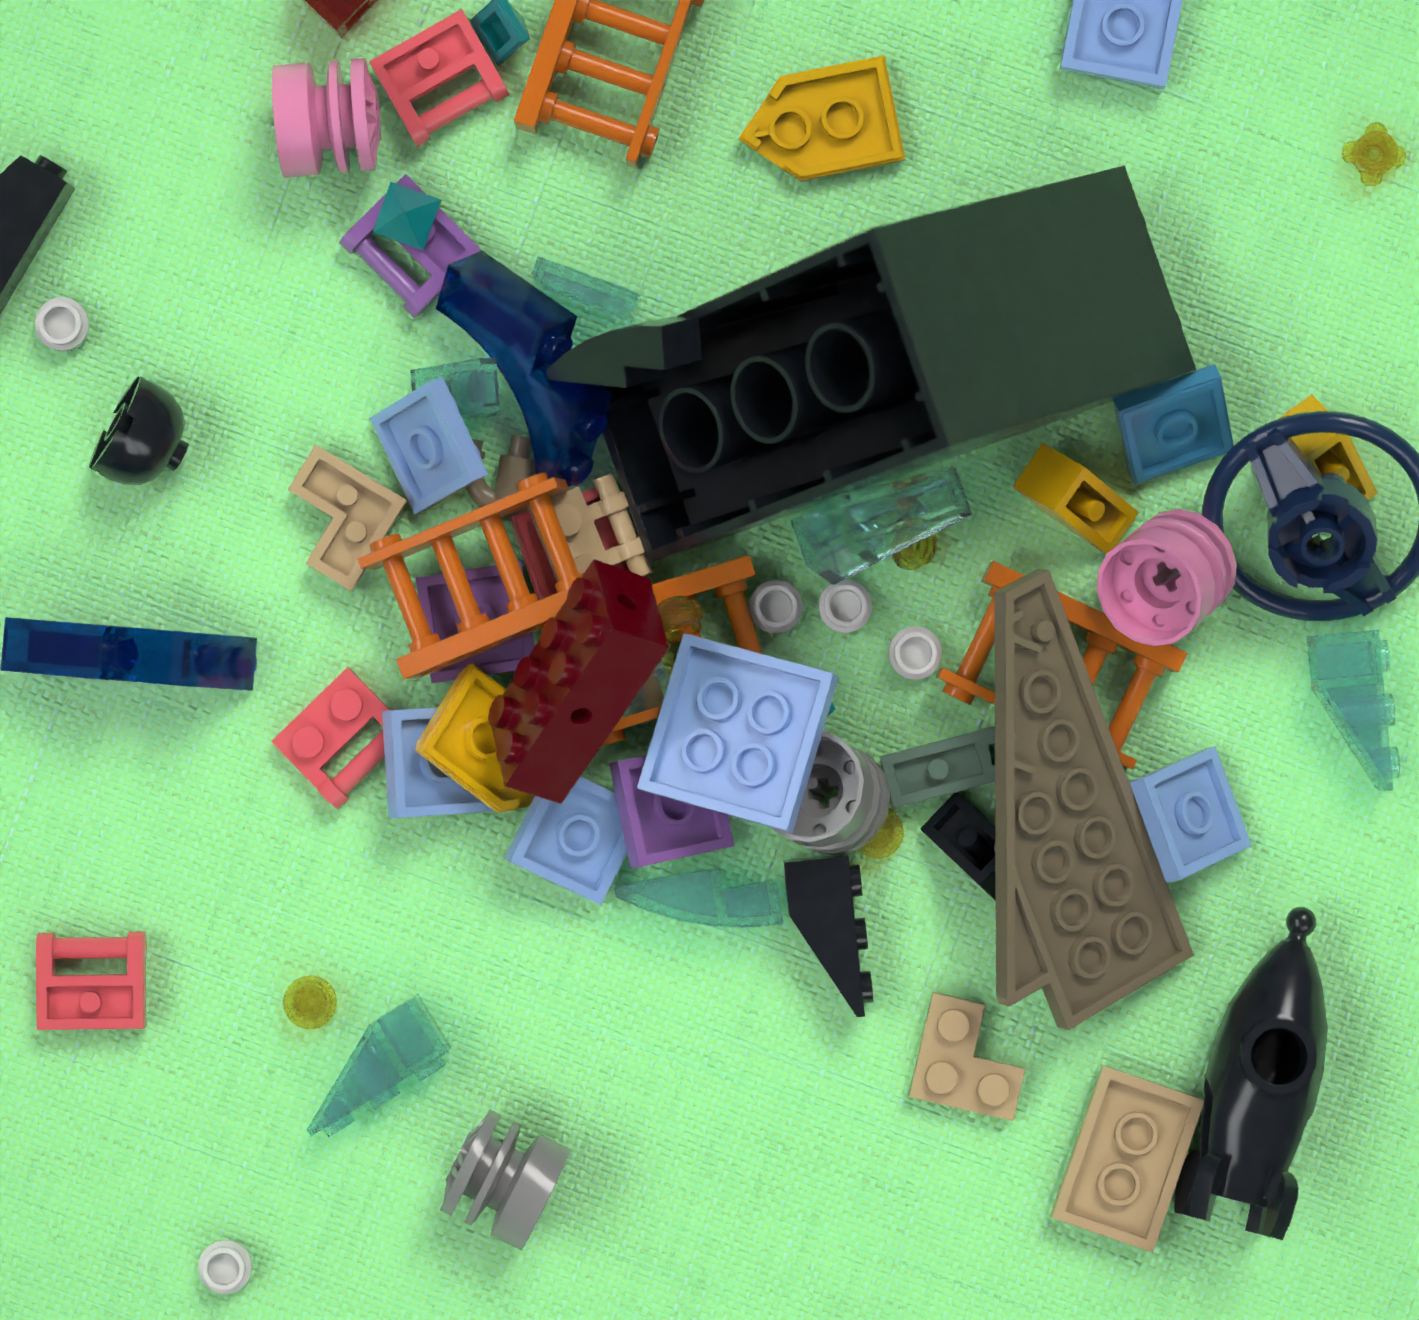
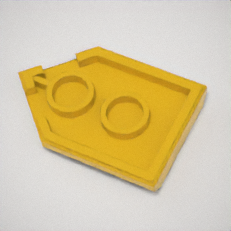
(828, 121)
(463, 741)

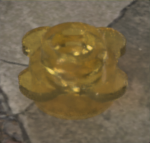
(1374, 139)

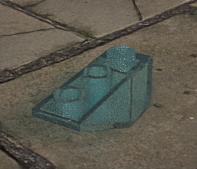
(1350, 687)
(389, 1051)

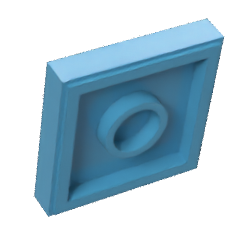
(1174, 424)

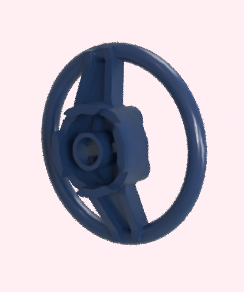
(1309, 504)

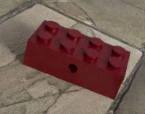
(577, 681)

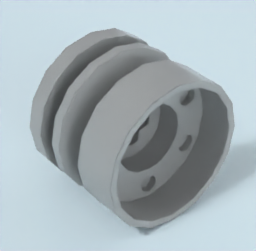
(856, 812)
(504, 1179)

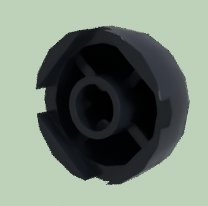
(141, 436)

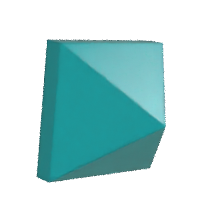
(500, 29)
(407, 216)

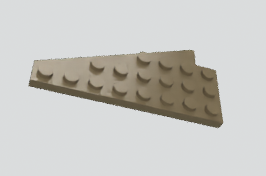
(1073, 860)

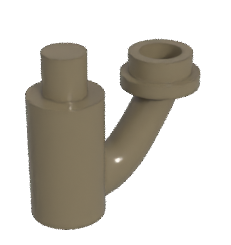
(511, 470)

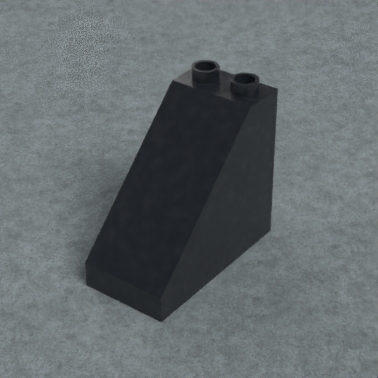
(897, 358)

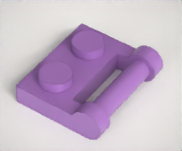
(444, 246)

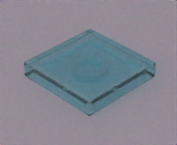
(586, 290)

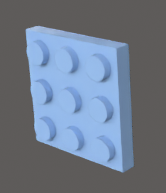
(738, 732)

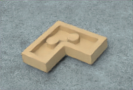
(360, 514)
(950, 1072)

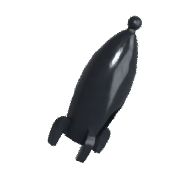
(1261, 1088)

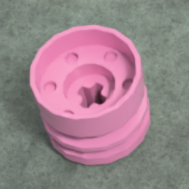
(324, 117)
(1166, 577)

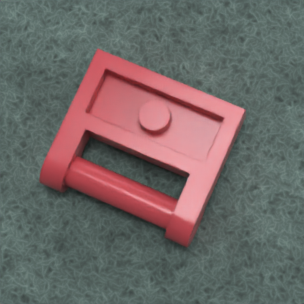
(430, 62)
(326, 728)
(91, 999)

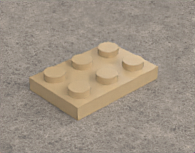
(1127, 1158)

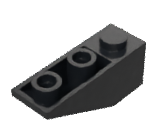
(823, 910)

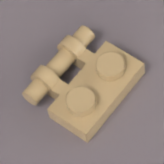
(581, 533)

